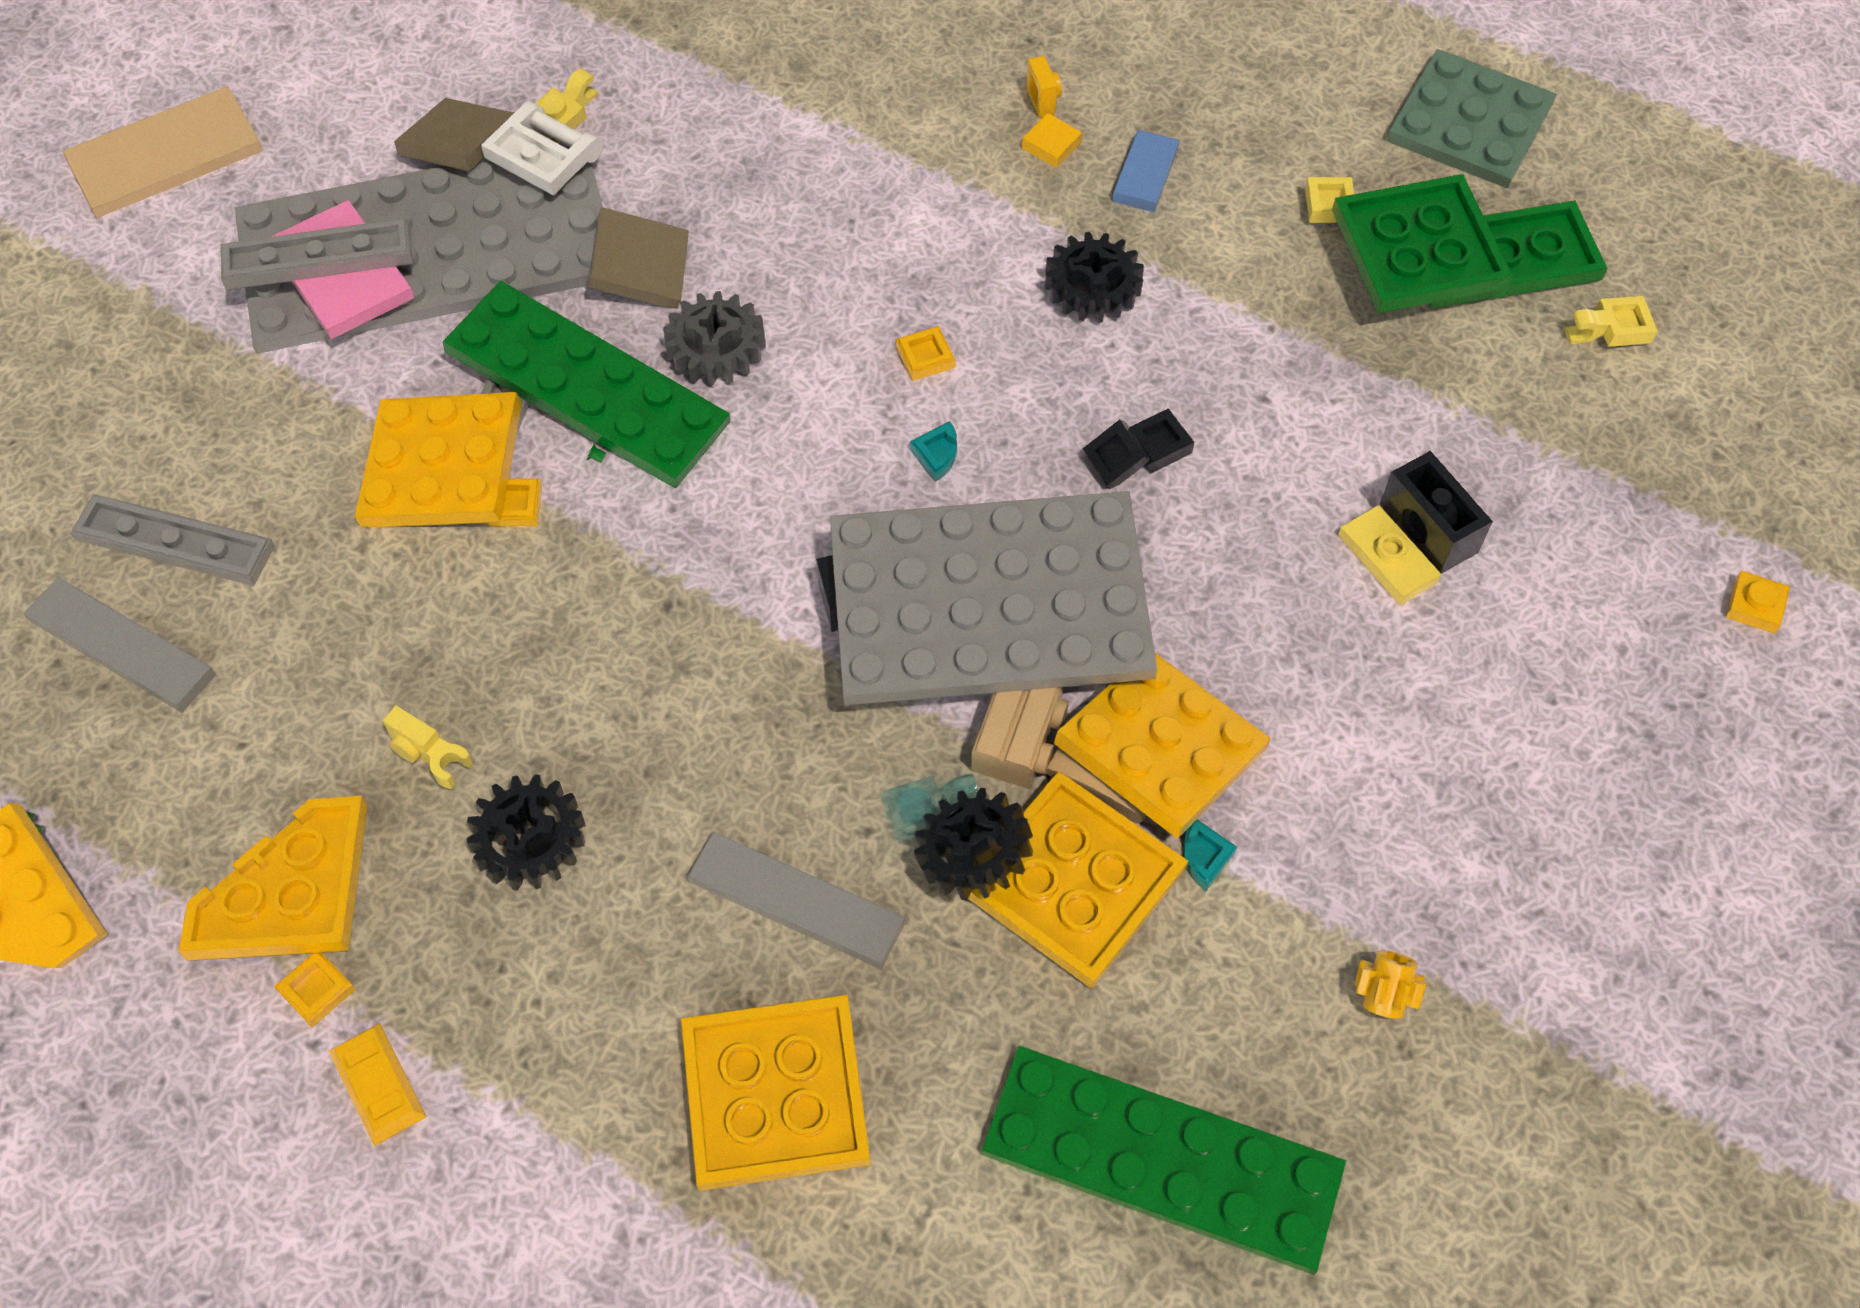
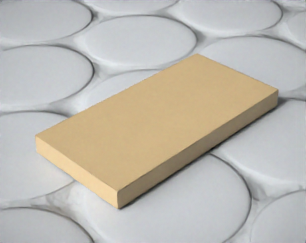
(162, 151)

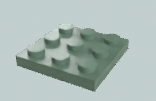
(1471, 118)

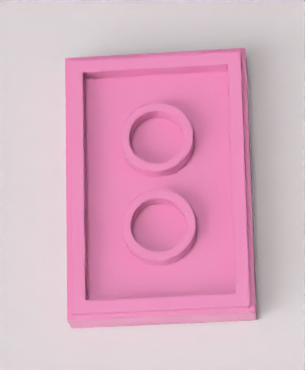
(348, 298)

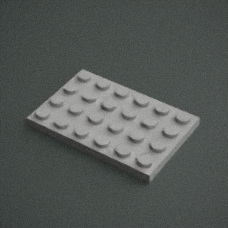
(990, 598)

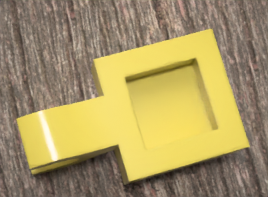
(569, 105)
(1619, 320)
(417, 740)

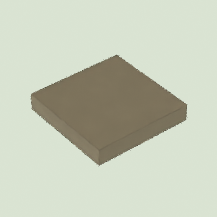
(451, 134)
(638, 258)

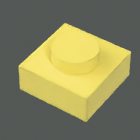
(1321, 195)

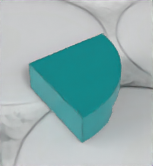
(936, 450)
(1206, 853)

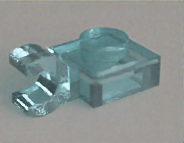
(912, 800)

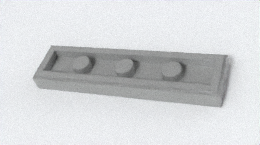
(316, 254)
(173, 539)
(120, 644)
(797, 900)

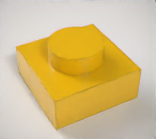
(1043, 86)
(1758, 602)

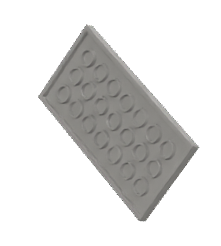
(464, 240)

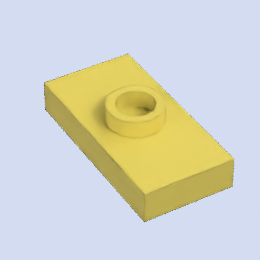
(1389, 555)

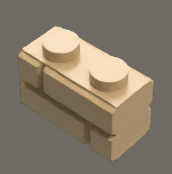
(1016, 734)

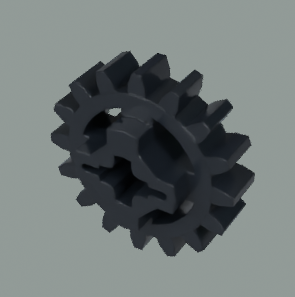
(1094, 277)
(974, 843)
(541, 846)

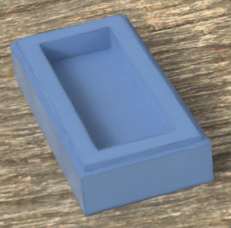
(1146, 171)

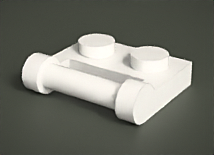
(534, 156)

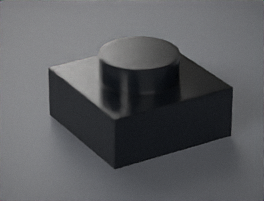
(1163, 439)
(1116, 454)

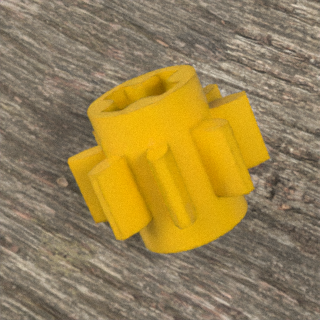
(1390, 984)

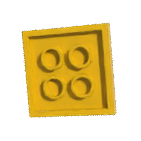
(439, 460)
(1163, 745)
(1086, 882)
(774, 1093)

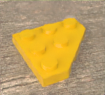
(285, 890)
(40, 907)

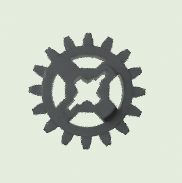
(714, 337)

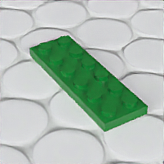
(587, 383)
(1166, 1159)

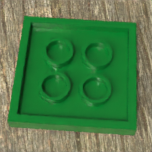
(1421, 243)

